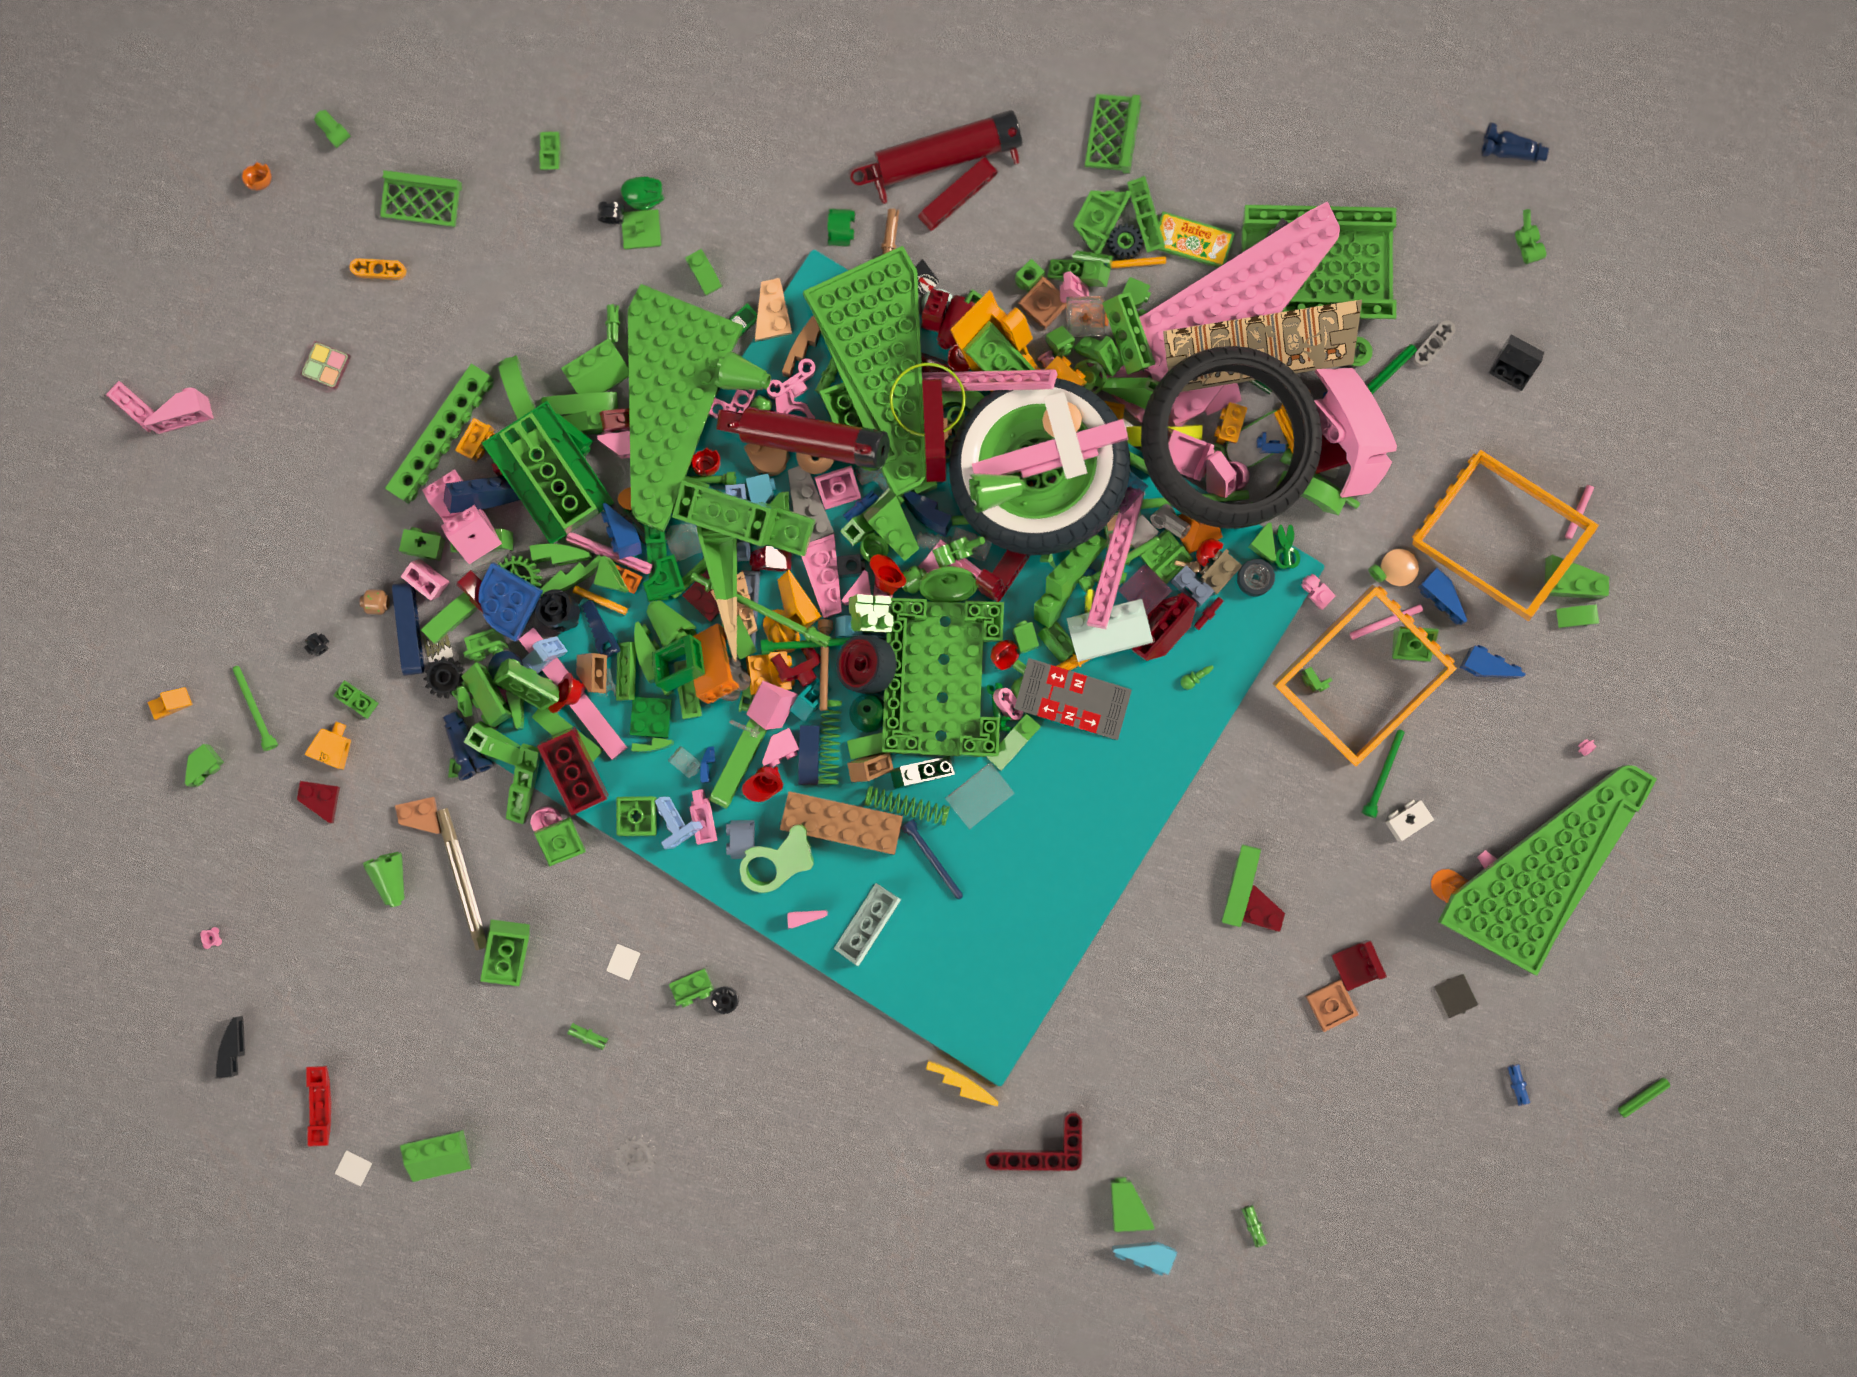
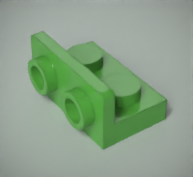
(691, 987)

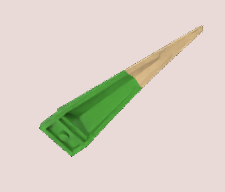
(721, 562)

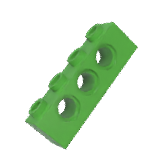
(1128, 333)

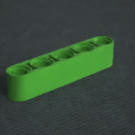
(737, 766)

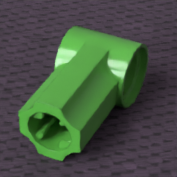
(334, 132)

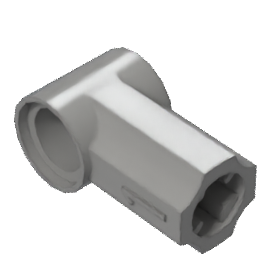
(1167, 518)

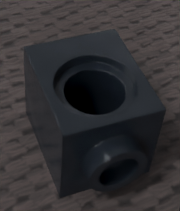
(844, 560)

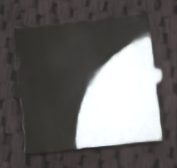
(1456, 996)

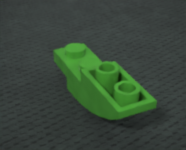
(644, 650)

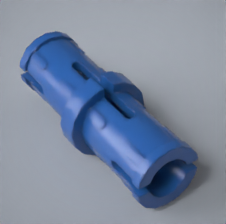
(861, 506)
(1518, 1084)

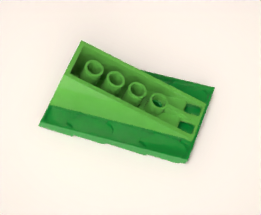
(540, 458)

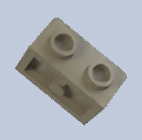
(1220, 572)

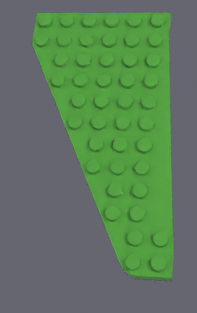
(873, 337)
(670, 394)
(1535, 886)

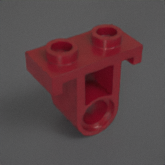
(934, 310)
(770, 559)

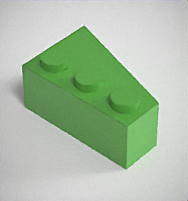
(892, 525)
(1577, 581)

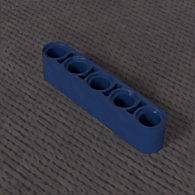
(408, 629)

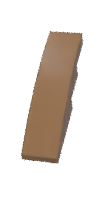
(808, 336)

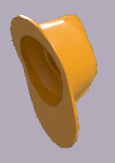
(778, 632)

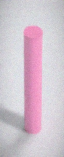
(1581, 507)

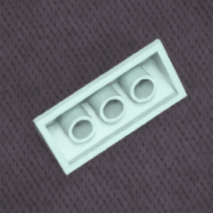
(867, 924)

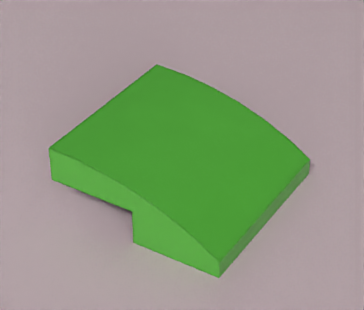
(1163, 555)

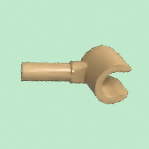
(1194, 566)

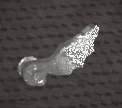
(754, 732)

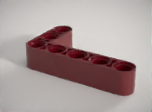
(934, 430)
(997, 583)
(1043, 1155)

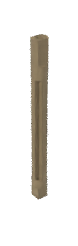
(462, 879)

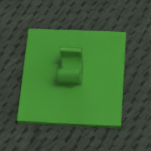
(641, 229)

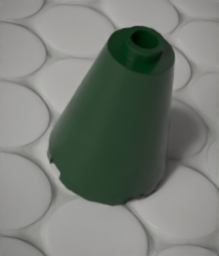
(867, 721)

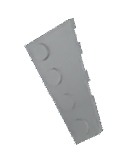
(808, 503)

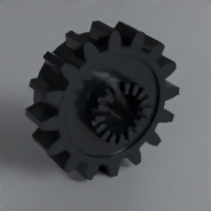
(435, 674)

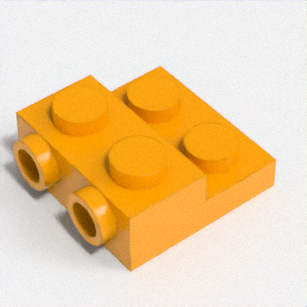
(762, 669)

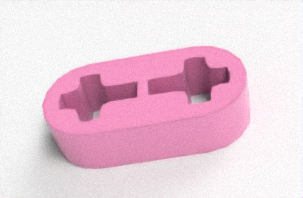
(1007, 704)

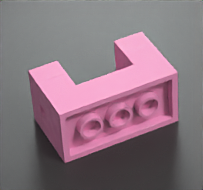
(467, 530)

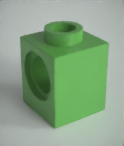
(1032, 268)

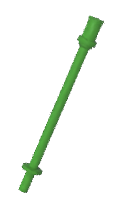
(810, 633)

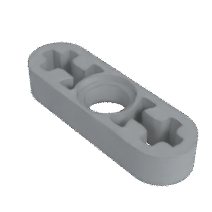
(1446, 337)

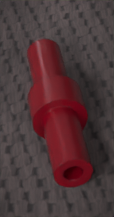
(1208, 613)

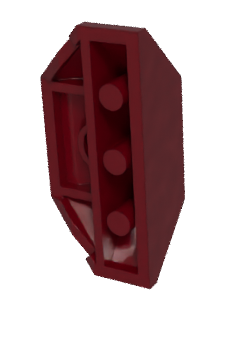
(1167, 625)

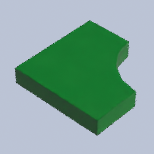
(665, 580)

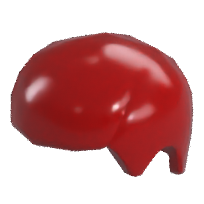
(956, 360)
(706, 462)
(1208, 549)
(1004, 654)

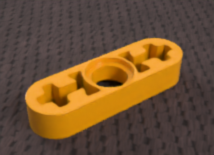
(392, 265)

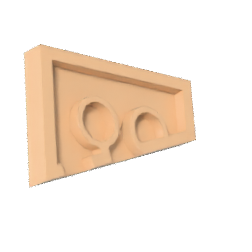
(772, 312)

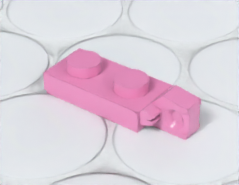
(702, 812)

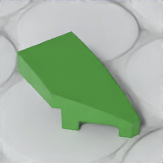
(464, 701)

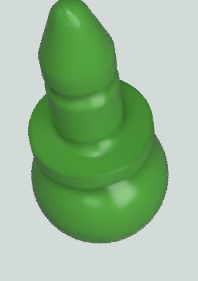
(1188, 681)

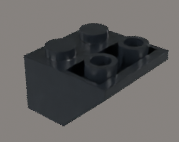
(1516, 362)

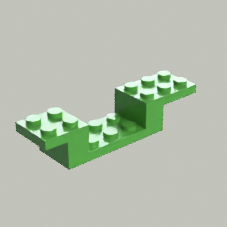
(743, 519)

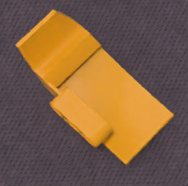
(1011, 325)

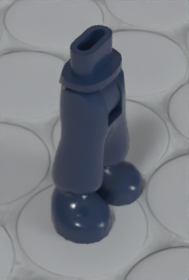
(1512, 146)
(457, 733)

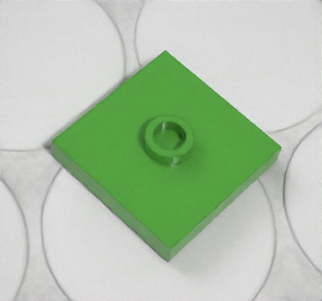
(559, 841)

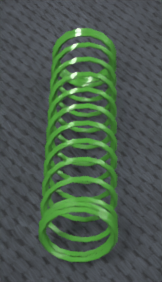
(830, 703)
(868, 802)

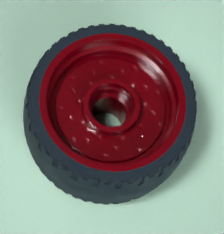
(866, 664)

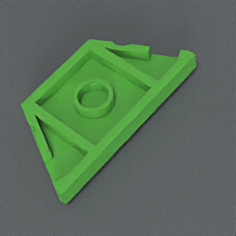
(1099, 217)

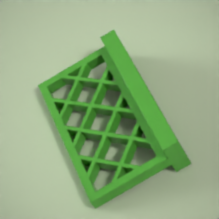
(1128, 137)
(425, 182)

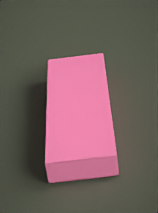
(130, 404)

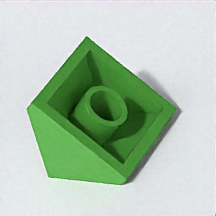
(1409, 647)

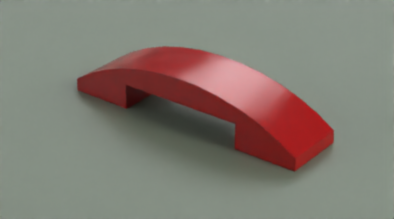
(319, 1105)

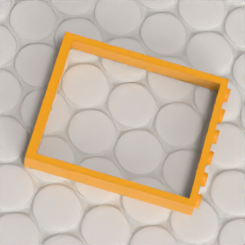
(1533, 490)
(1316, 646)

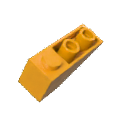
(796, 602)

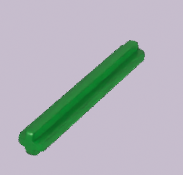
(1398, 362)

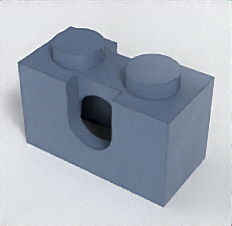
(1187, 578)

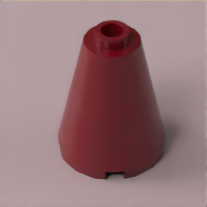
(956, 310)

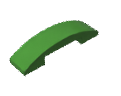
(582, 402)
(555, 724)

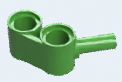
(1527, 239)
(956, 550)

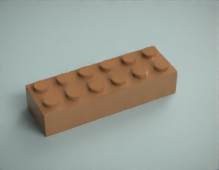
(842, 822)

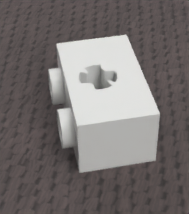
(1419, 818)

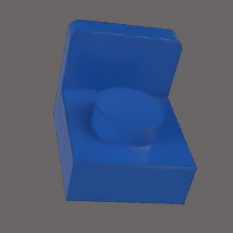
(1272, 447)

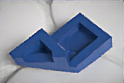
(709, 757)

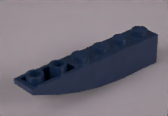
(479, 492)

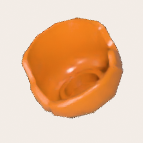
(257, 176)

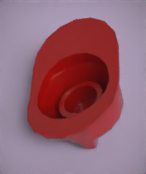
(887, 574)
(569, 692)
(763, 784)

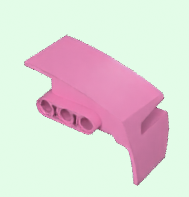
(1355, 422)

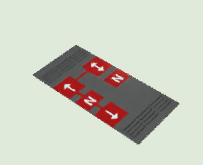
(1073, 699)

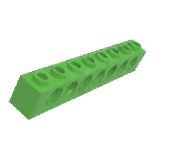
(439, 423)

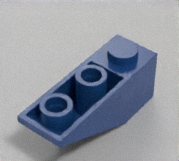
(624, 534)
(1442, 592)
(1483, 664)

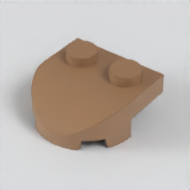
(767, 459)

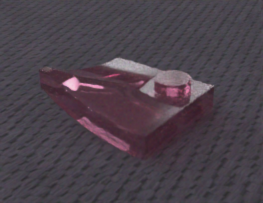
(1145, 586)

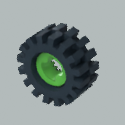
(1131, 235)

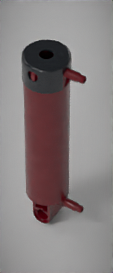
(941, 151)
(808, 436)

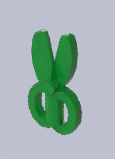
(1286, 542)

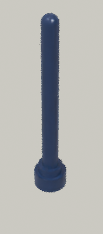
(911, 829)

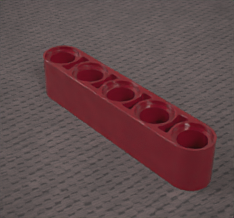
(957, 194)

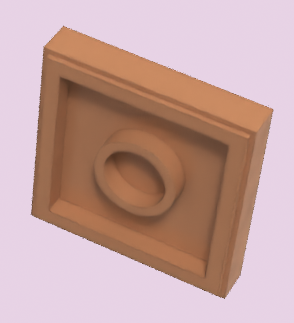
(1043, 303)
(1332, 1005)

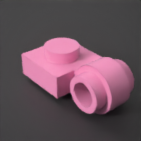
(1320, 594)

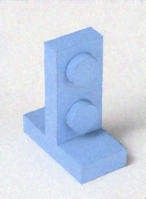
(544, 653)
(675, 823)

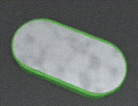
(1246, 449)

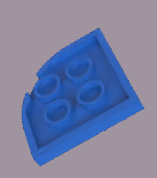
(507, 601)

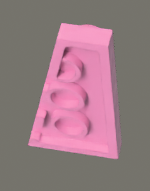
(823, 574)

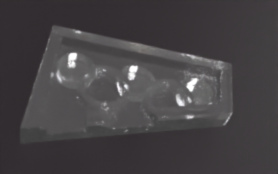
(683, 540)

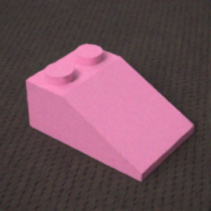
(180, 411)

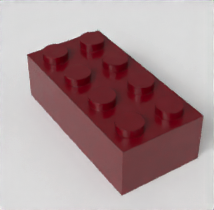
(573, 770)

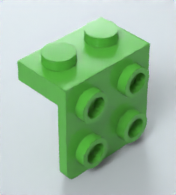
(484, 644)

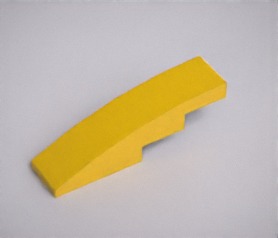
(968, 1087)

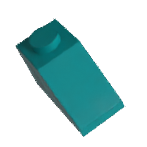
(808, 701)

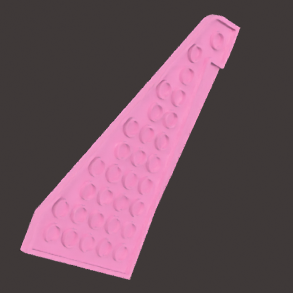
(1247, 286)

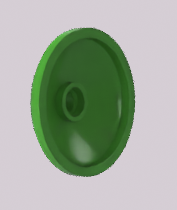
(948, 584)

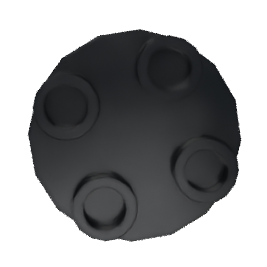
(558, 610)

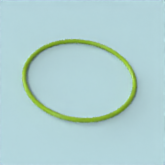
(919, 365)

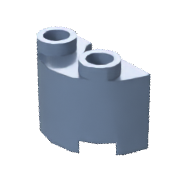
(741, 837)

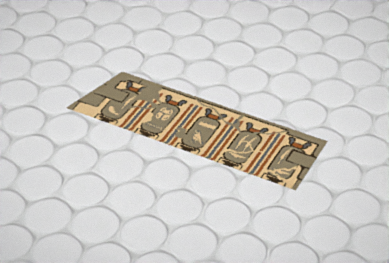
(1299, 338)

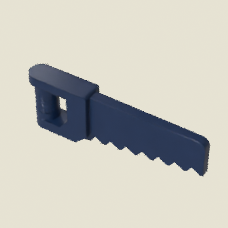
(600, 630)

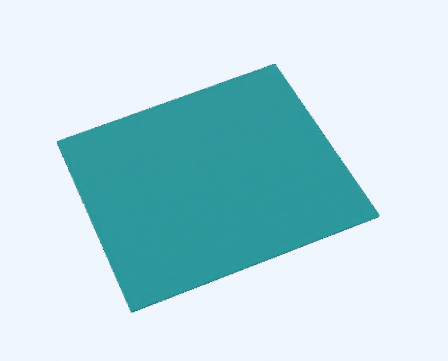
(1033, 870)

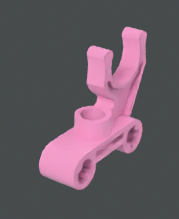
(791, 389)

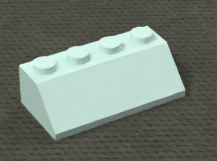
(1125, 630)

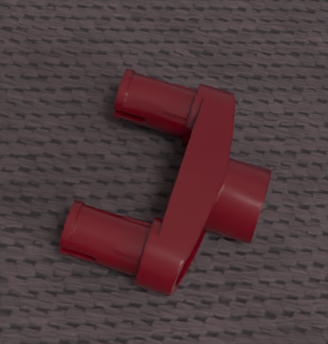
(802, 672)

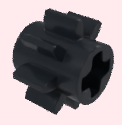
(316, 644)

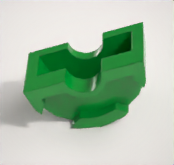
(840, 227)

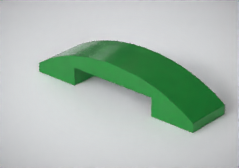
(655, 548)

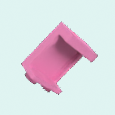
(1189, 454)

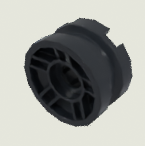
(611, 213)
(717, 1003)

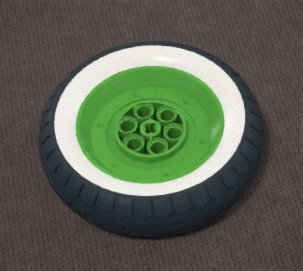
(1049, 514)

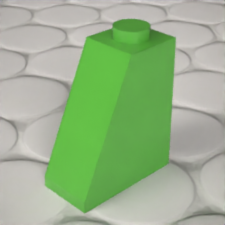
(1127, 1207)

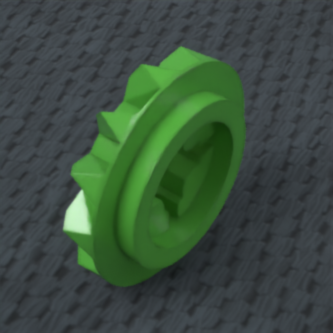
(1366, 350)

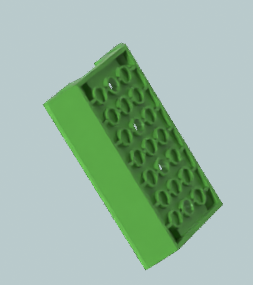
(911, 702)

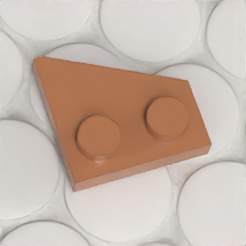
(419, 815)

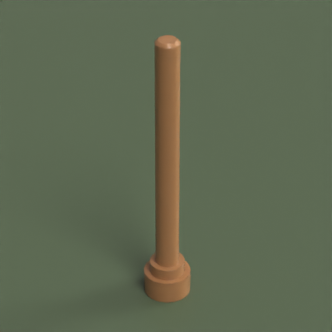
(825, 627)

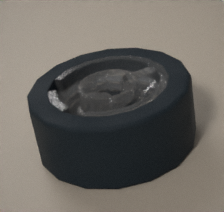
(1255, 587)

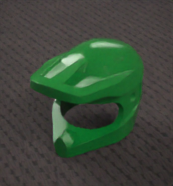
(641, 192)

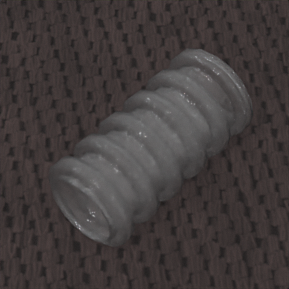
(929, 541)

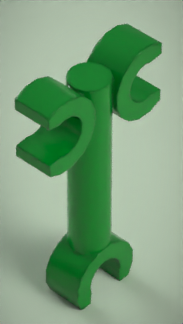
(996, 711)

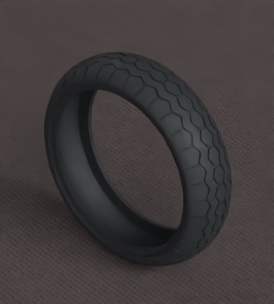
(1285, 386)

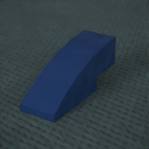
(928, 513)
(809, 755)

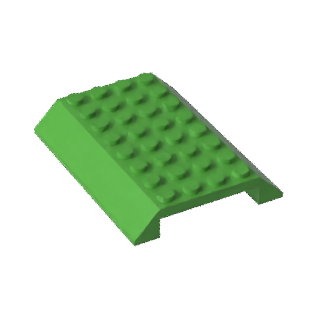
(1354, 267)

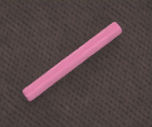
(603, 550)

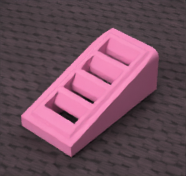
(799, 918)

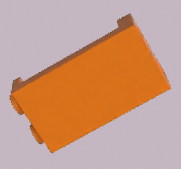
(718, 677)

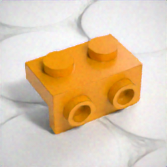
(1065, 372)
(1231, 425)
(471, 442)

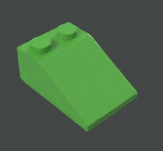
(505, 952)

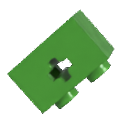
(412, 538)

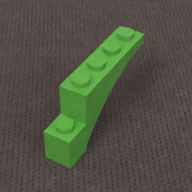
(1064, 579)

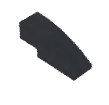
(231, 1047)

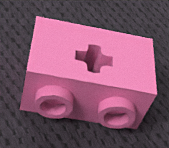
(425, 579)

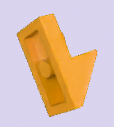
(169, 703)

